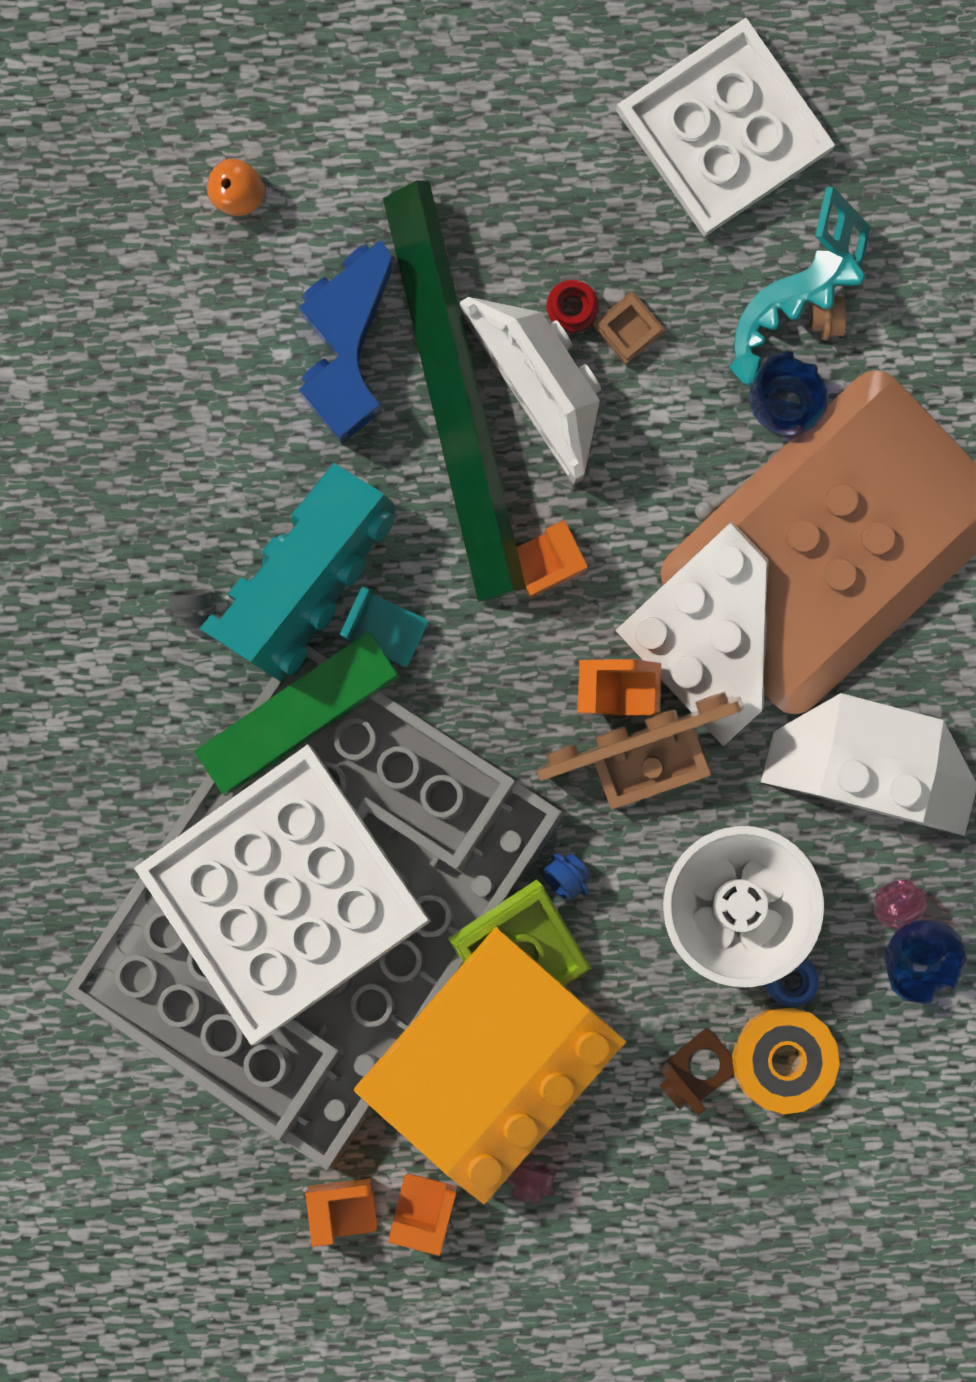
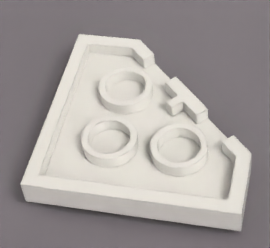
(710, 628)

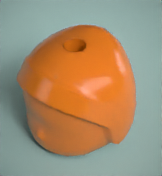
(235, 187)

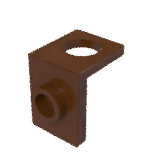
(682, 1085)

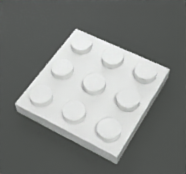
(725, 127)

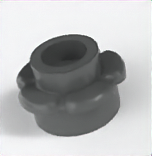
(190, 606)

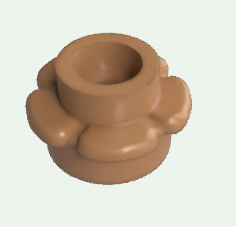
(831, 321)

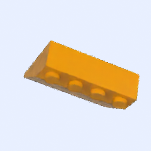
(489, 1066)

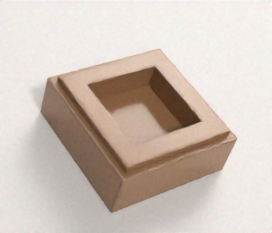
(628, 328)

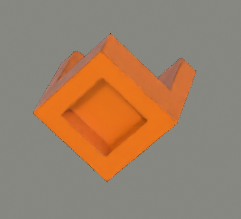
(550, 559)
(619, 687)
(340, 1210)
(422, 1214)

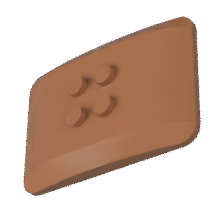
(855, 533)

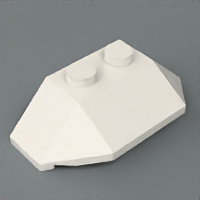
(541, 376)
(875, 762)

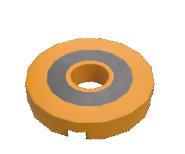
(816, 1066)

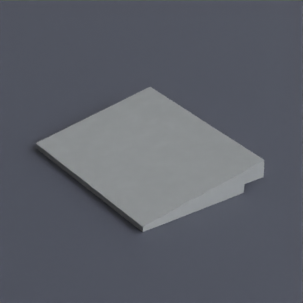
(460, 845)

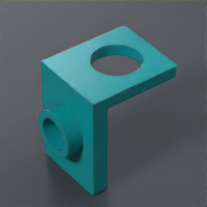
(391, 626)

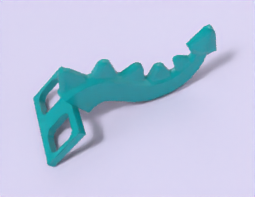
(812, 285)

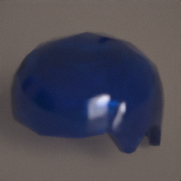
(787, 373)
(927, 944)

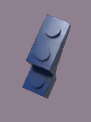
(341, 317)

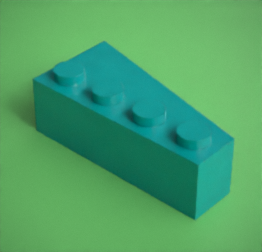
(304, 573)

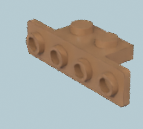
(648, 760)

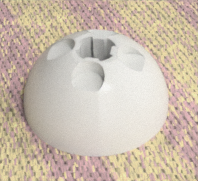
(768, 932)

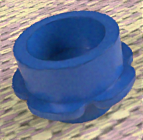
(567, 876)

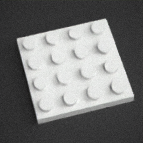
(282, 895)

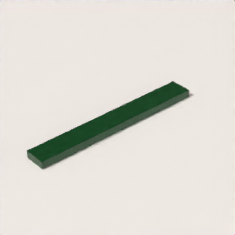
(454, 391)

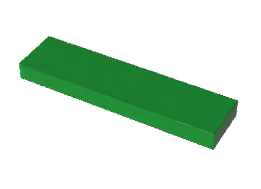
(296, 714)

